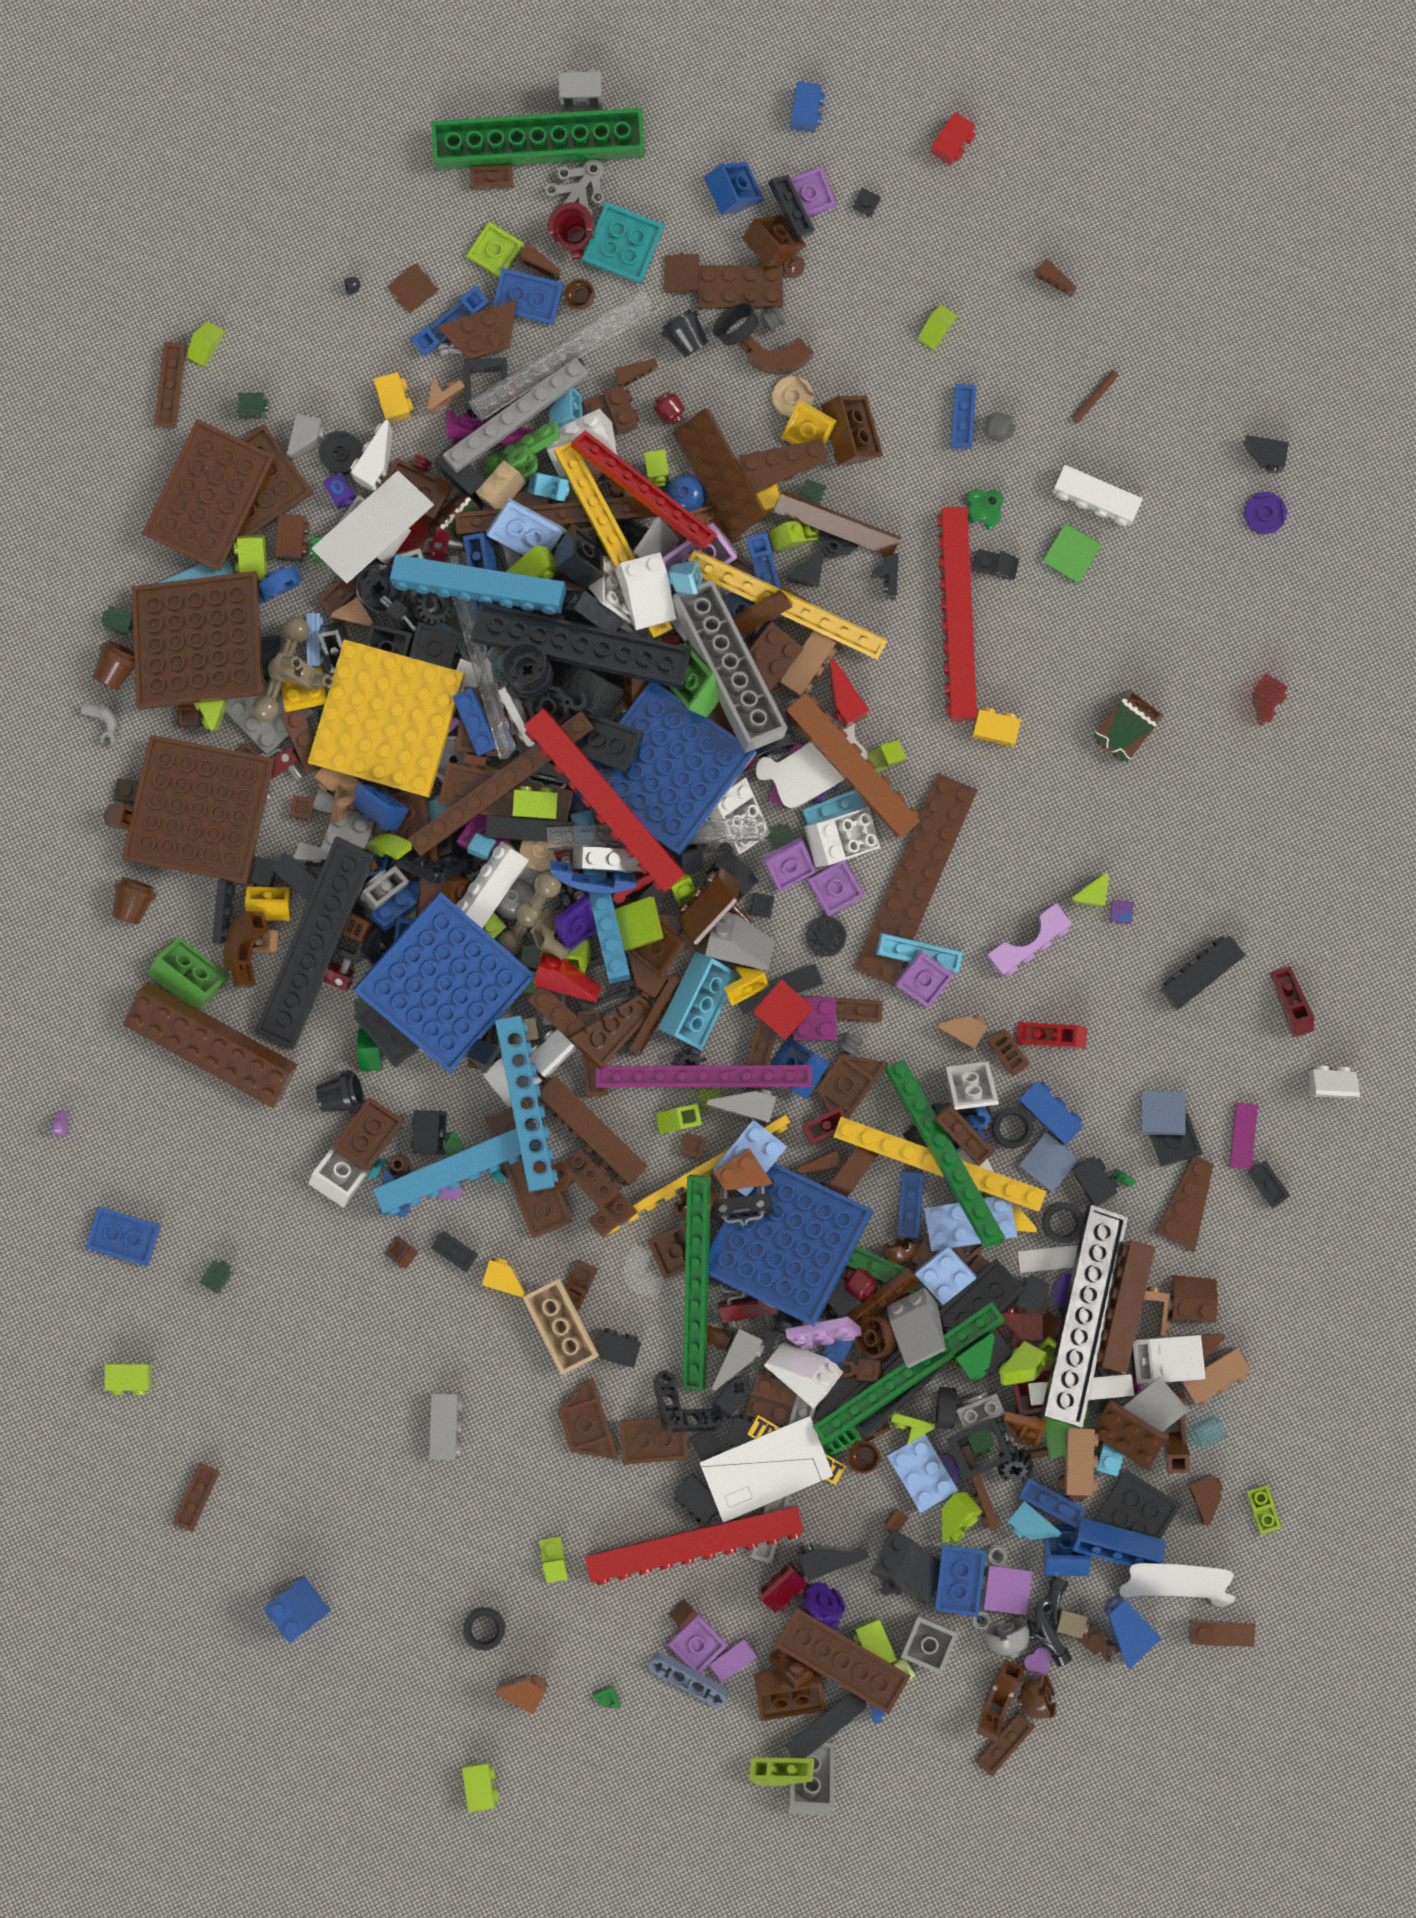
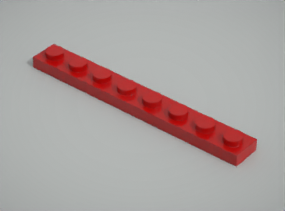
(643, 490)

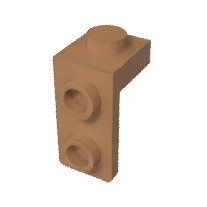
(1166, 1305)

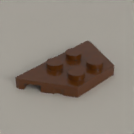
(482, 332)
(849, 1082)
(587, 1424)

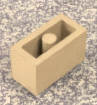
(501, 485)

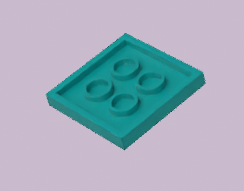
(623, 243)

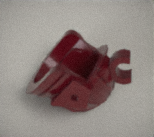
(572, 227)

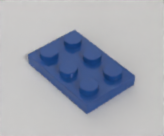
(534, 296)
(123, 1236)
(960, 1580)

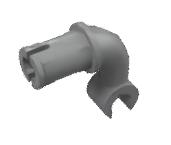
(104, 714)

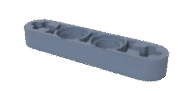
(690, 1677)

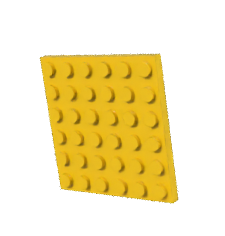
(386, 718)

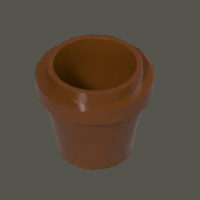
(114, 664)
(132, 899)

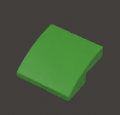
(1072, 553)
(1056, 1436)

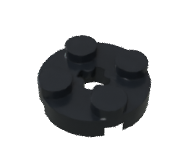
(330, 446)
(372, 941)

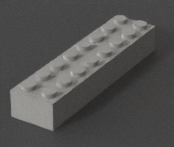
(726, 655)

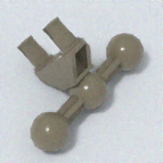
(289, 668)
(531, 915)

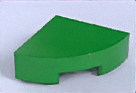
(454, 1144)
(1124, 1178)
(607, 1698)

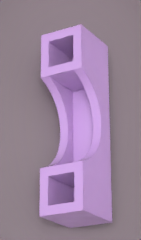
(1007, 957)

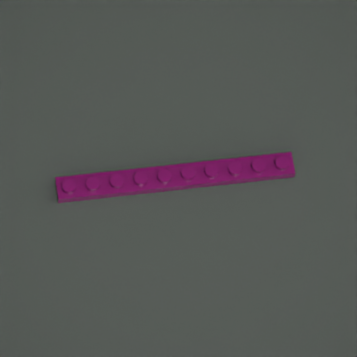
(705, 1076)

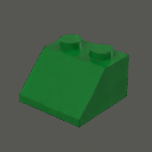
(976, 1357)

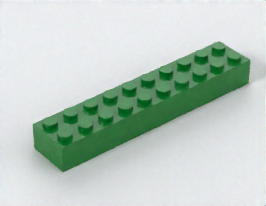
(538, 138)

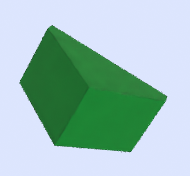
(368, 1053)

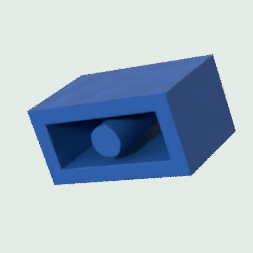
(806, 106)

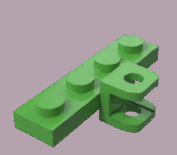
(522, 452)

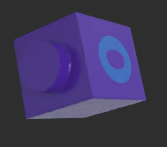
(339, 490)

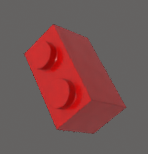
(953, 139)

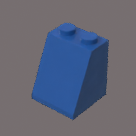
(296, 1609)
(1129, 1631)

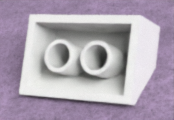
(594, 423)

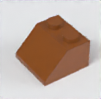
(523, 1692)

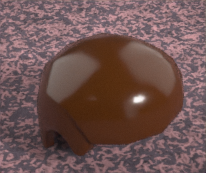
(579, 294)
(902, 1251)
(863, 1457)

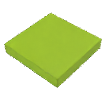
(494, 249)
(639, 923)

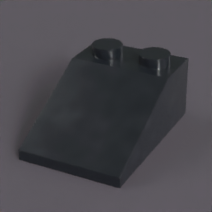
(823, 1559)
(907, 1567)

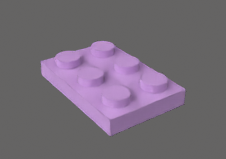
(823, 1333)

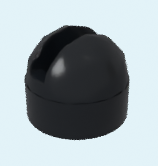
(352, 285)

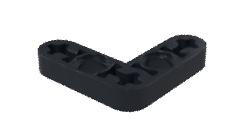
(433, 871)
(678, 1414)

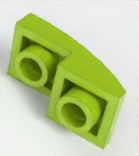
(389, 844)
(1263, 1510)

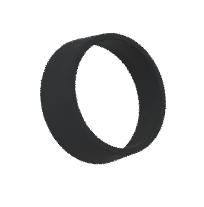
(730, 317)

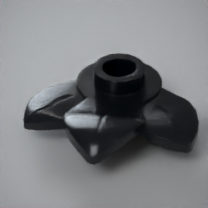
(843, 546)

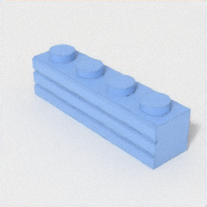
(314, 646)

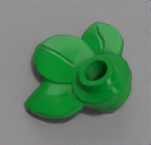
(982, 509)

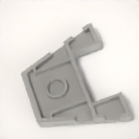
(351, 828)

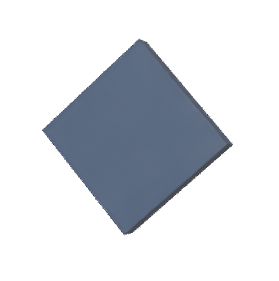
(1163, 1113)
(1048, 1162)

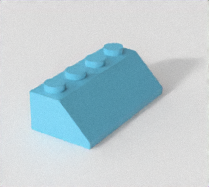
(697, 1001)

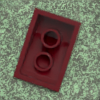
(782, 1588)

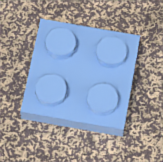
(945, 1274)

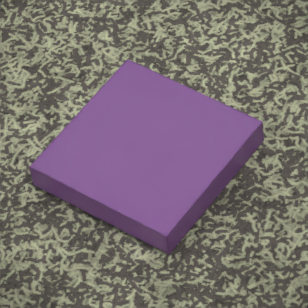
(814, 191)
(789, 864)
(836, 888)
(924, 978)
(1007, 1590)
(697, 1644)

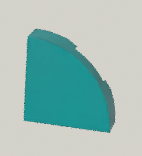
(377, 1169)
(498, 1176)

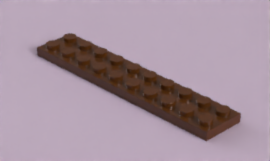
(917, 874)

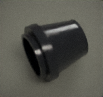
(685, 333)
(340, 1093)

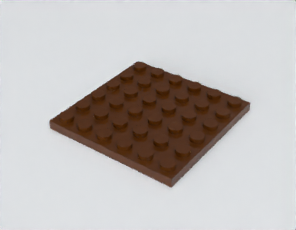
(197, 640)
(198, 809)

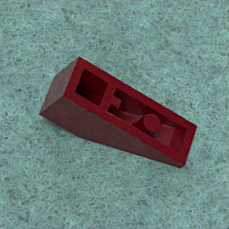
(1293, 1002)

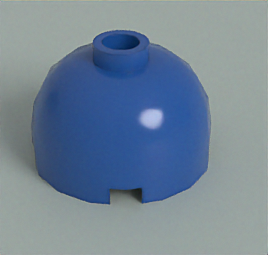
(686, 492)

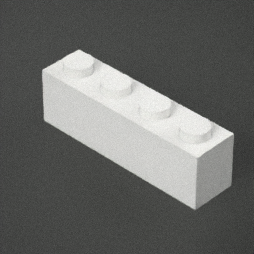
(1097, 495)
(492, 883)

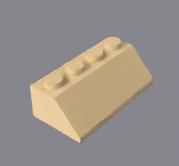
(560, 1326)

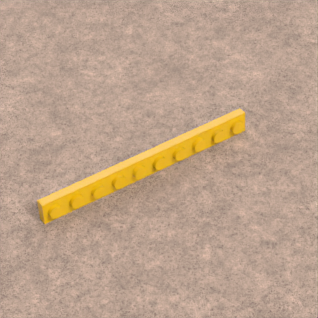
(599, 514)
(801, 610)
(921, 1158)
(704, 1170)

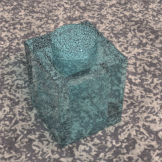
(1208, 1432)

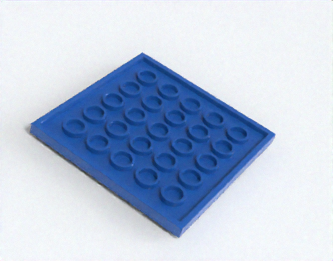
(679, 768)
(444, 982)
(795, 1253)

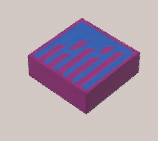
(1121, 911)

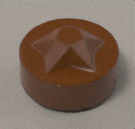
(794, 266)

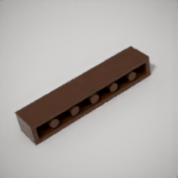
(592, 1131)
(1125, 1307)

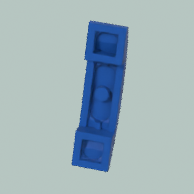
(430, 337)
(763, 561)
(620, 882)

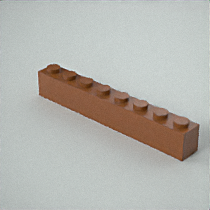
(852, 766)

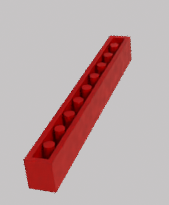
(958, 614)
(605, 800)
(693, 1544)

